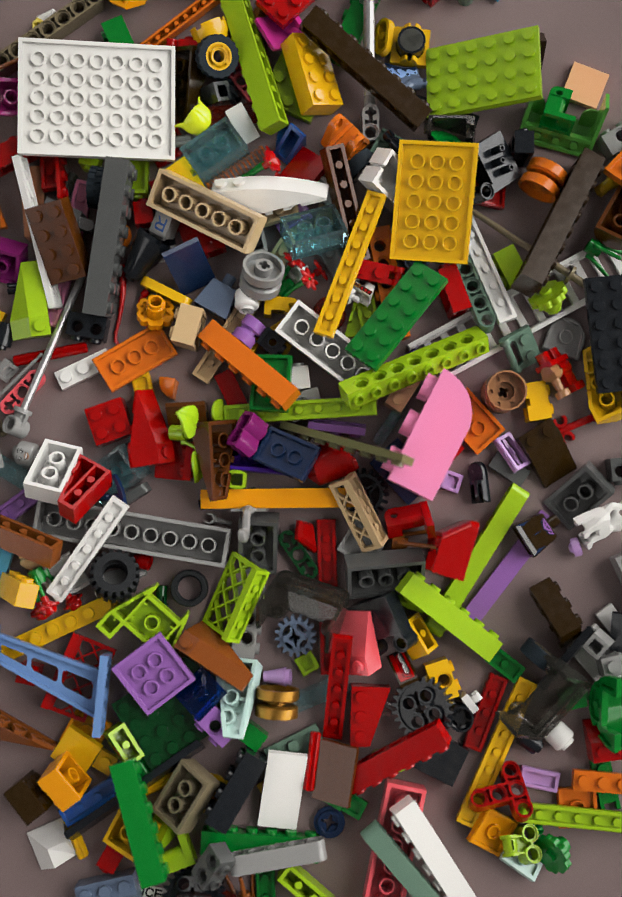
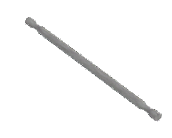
(21, 374)

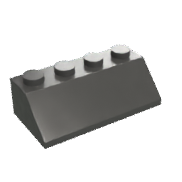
(380, 571)

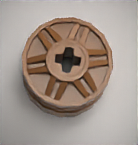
(514, 391)

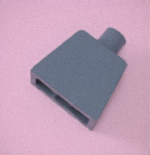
(218, 297)

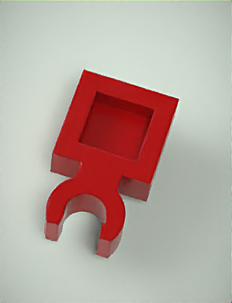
(181, 42)

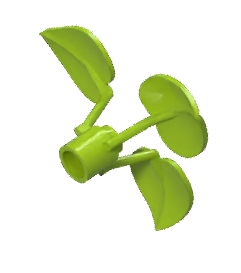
(189, 418)

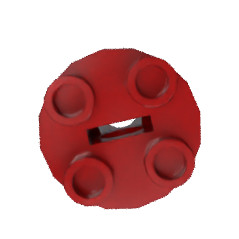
(332, 465)

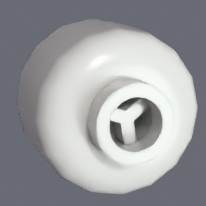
(245, 304)
(560, 737)

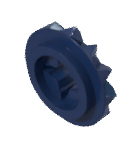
(334, 829)

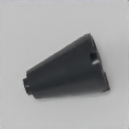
(143, 255)

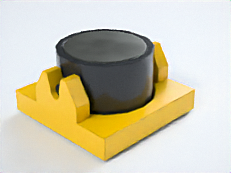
(410, 44)

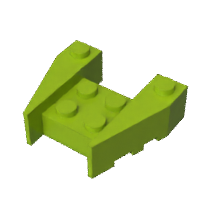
(143, 617)

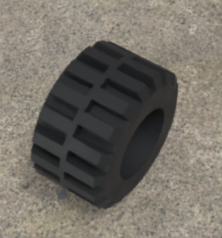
(114, 560)

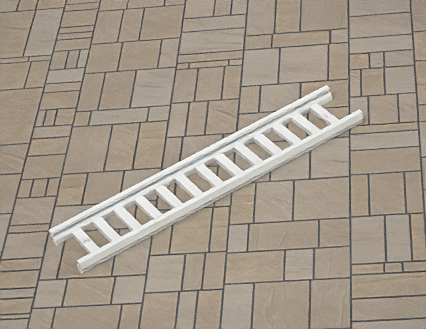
(543, 321)

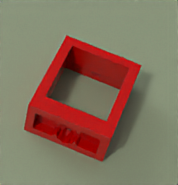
(453, 295)

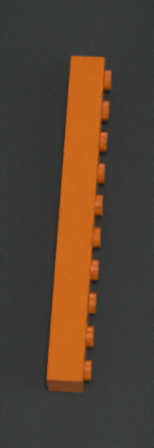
(181, 22)

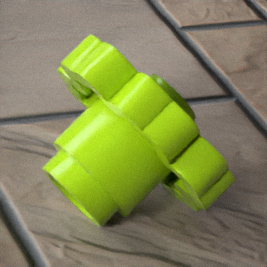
(549, 297)

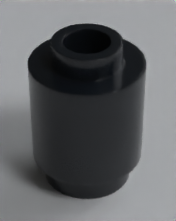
(5, 336)
(530, 745)

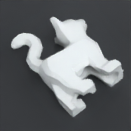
(599, 523)

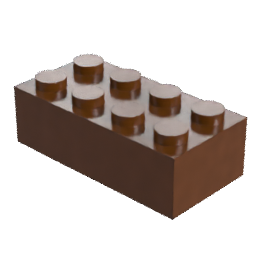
(59, 240)

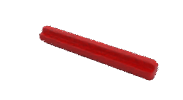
(59, 352)

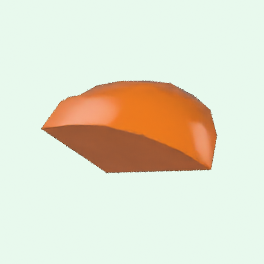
(168, 387)

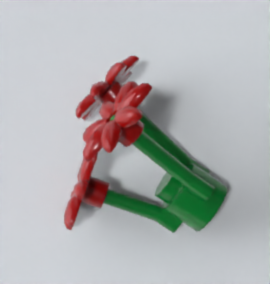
(308, 280)

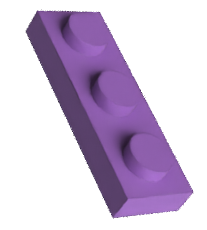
(338, 427)

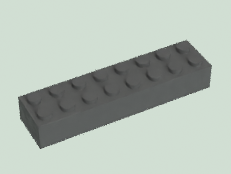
(109, 237)

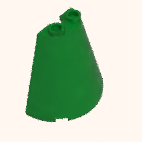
(606, 710)

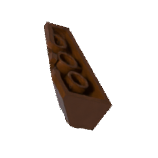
(215, 455)

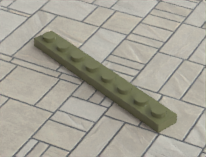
(350, 446)

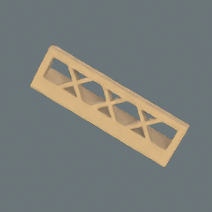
(363, 512)

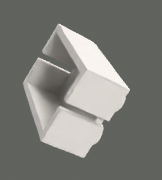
(382, 174)

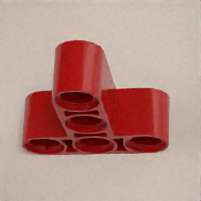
(504, 789)

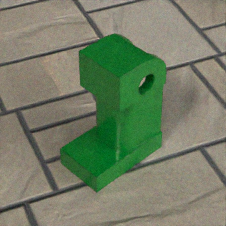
(554, 114)

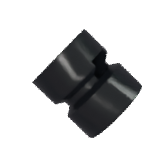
(462, 717)

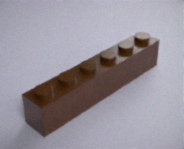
(341, 185)

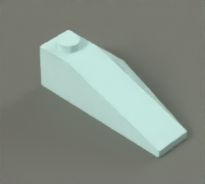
(238, 705)

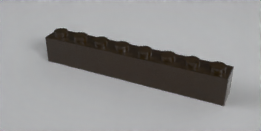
(365, 68)

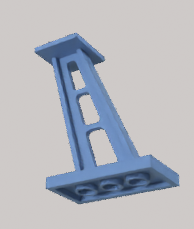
(100, 677)

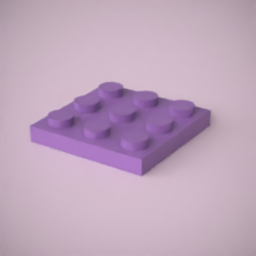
(153, 673)

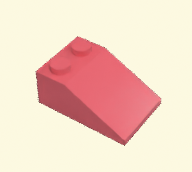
(365, 652)

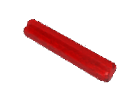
(313, 751)

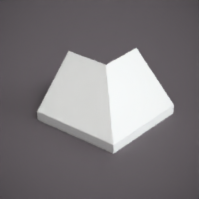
(51, 844)

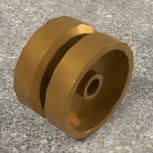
(277, 702)

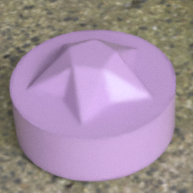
(575, 547)

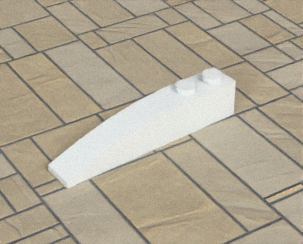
(271, 193)

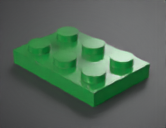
(283, 365)

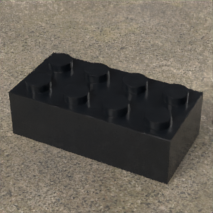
(236, 788)

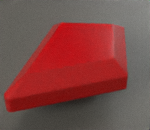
(306, 535)

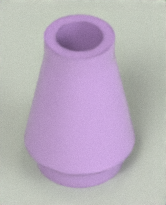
(278, 676)

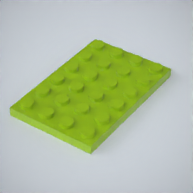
(484, 72)

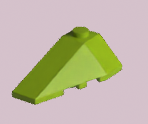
(30, 309)

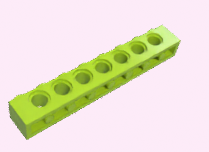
(413, 367)

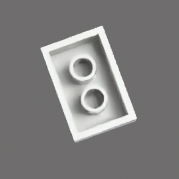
(51, 471)

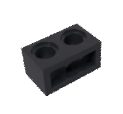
(522, 146)
(89, 323)

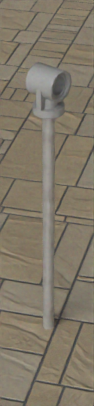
(17, 423)

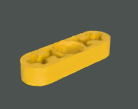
(165, 291)

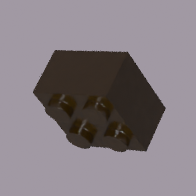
(28, 798)

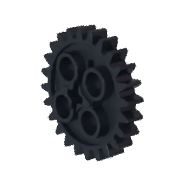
(439, 701)
(186, 876)

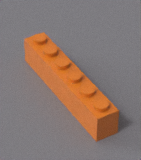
(249, 365)

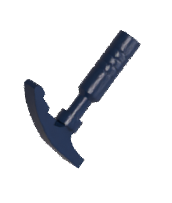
(121, 493)

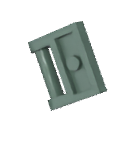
(525, 346)

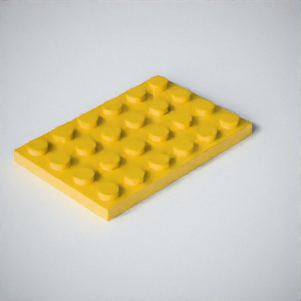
(434, 201)

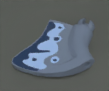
(409, 76)

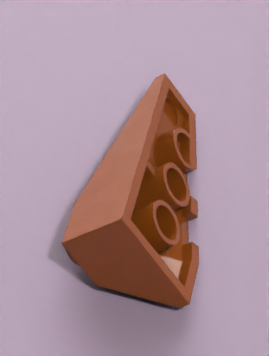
(213, 654)
(18, 732)

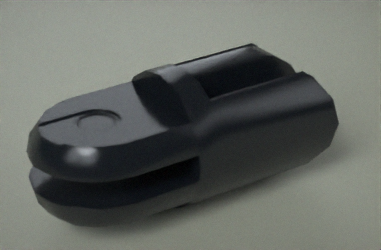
(479, 483)

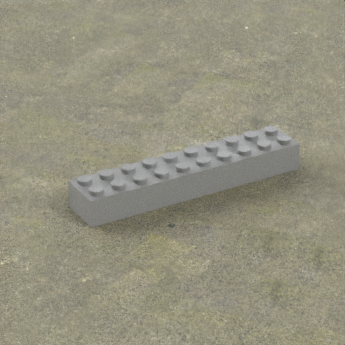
(144, 535)

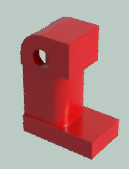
(408, 518)

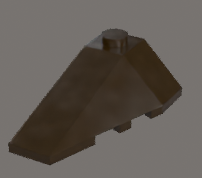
(187, 81)

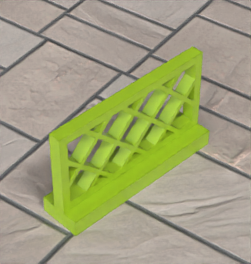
(244, 604)

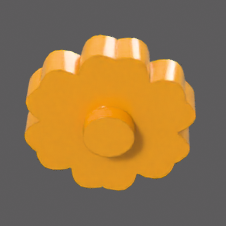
(155, 312)

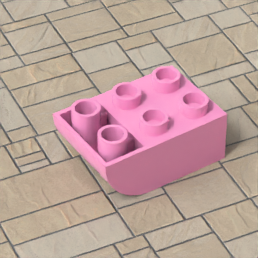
(432, 435)

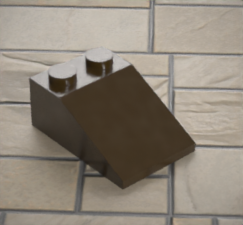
(547, 452)

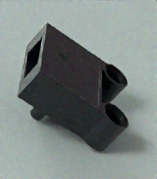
(494, 167)
(388, 620)

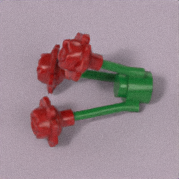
(47, 607)

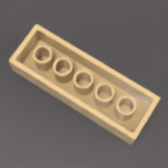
(206, 211)

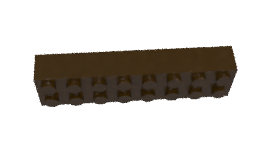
(559, 224)

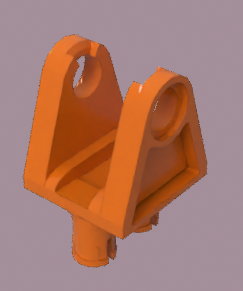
(343, 131)

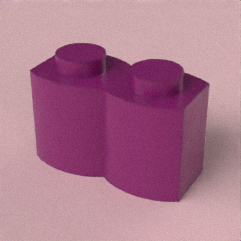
(247, 434)

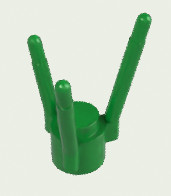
(594, 248)

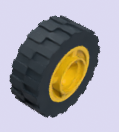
(206, 61)
(93, 186)

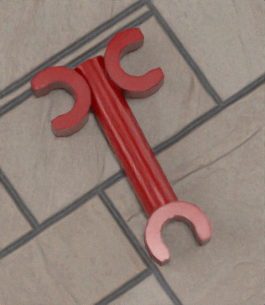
(565, 428)

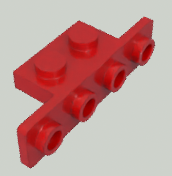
(54, 175)

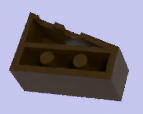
(556, 611)

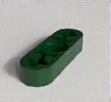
(286, 545)

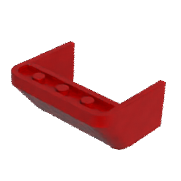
(453, 549)

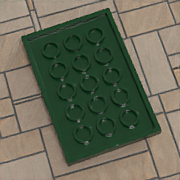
(165, 729)

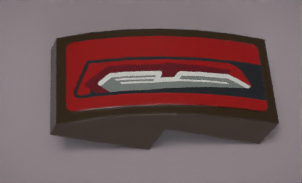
(402, 668)

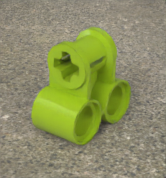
(519, 845)

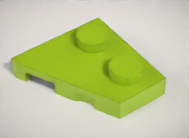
(359, 316)

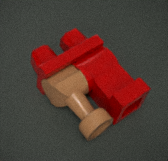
(559, 372)

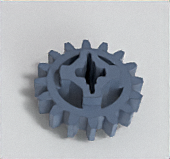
(303, 634)

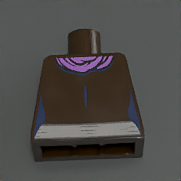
(536, 532)

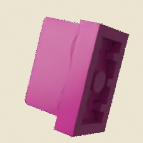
(273, 33)

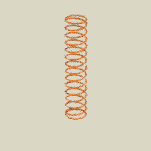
(239, 166)

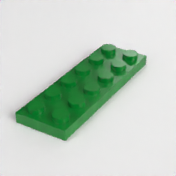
(396, 315)

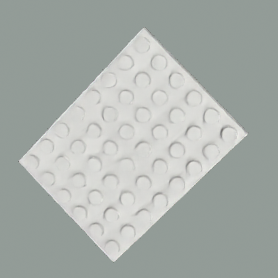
(96, 100)

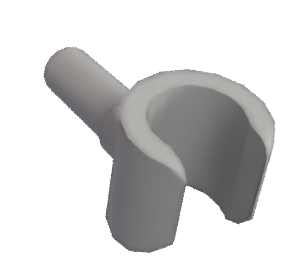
(218, 520)

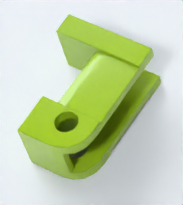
(181, 855)

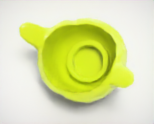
(197, 120)

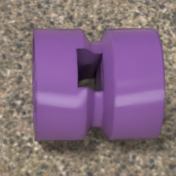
(249, 330)

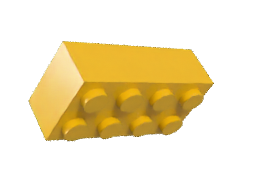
(311, 76)

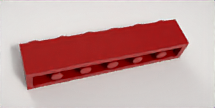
(401, 755)

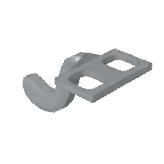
(248, 510)

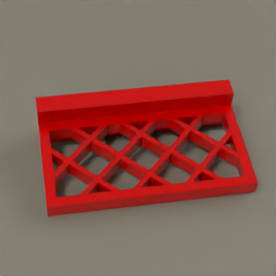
(71, 651)

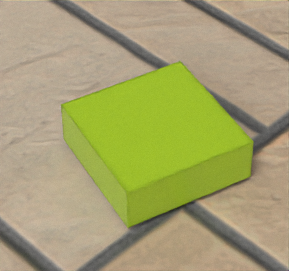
(307, 663)

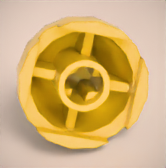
(210, 27)

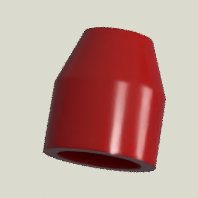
(144, 561)

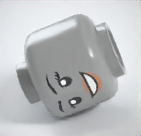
(25, 453)

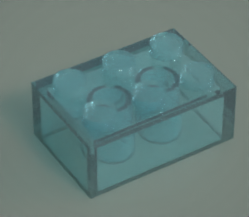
(214, 150)
(313, 231)

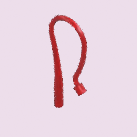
(122, 293)

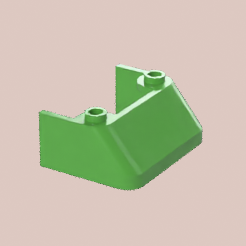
(583, 132)

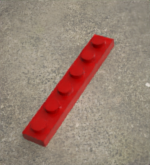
(337, 685)

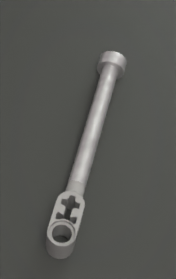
(369, 99)

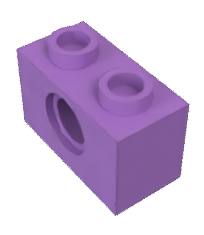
(216, 736)

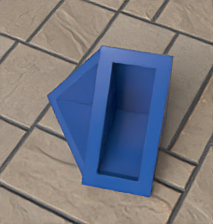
(289, 143)

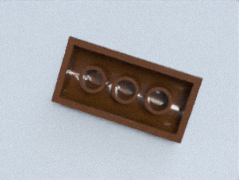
(609, 227)

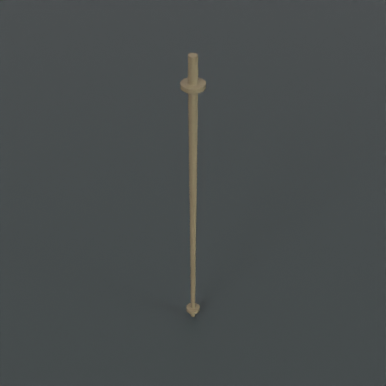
(569, 274)

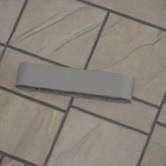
(279, 856)

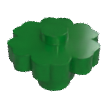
(554, 853)

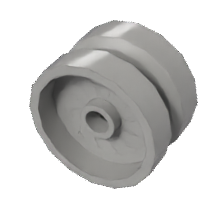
(261, 275)

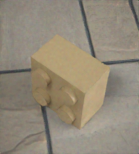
(188, 325)

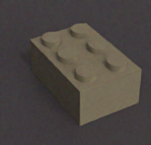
(185, 796)

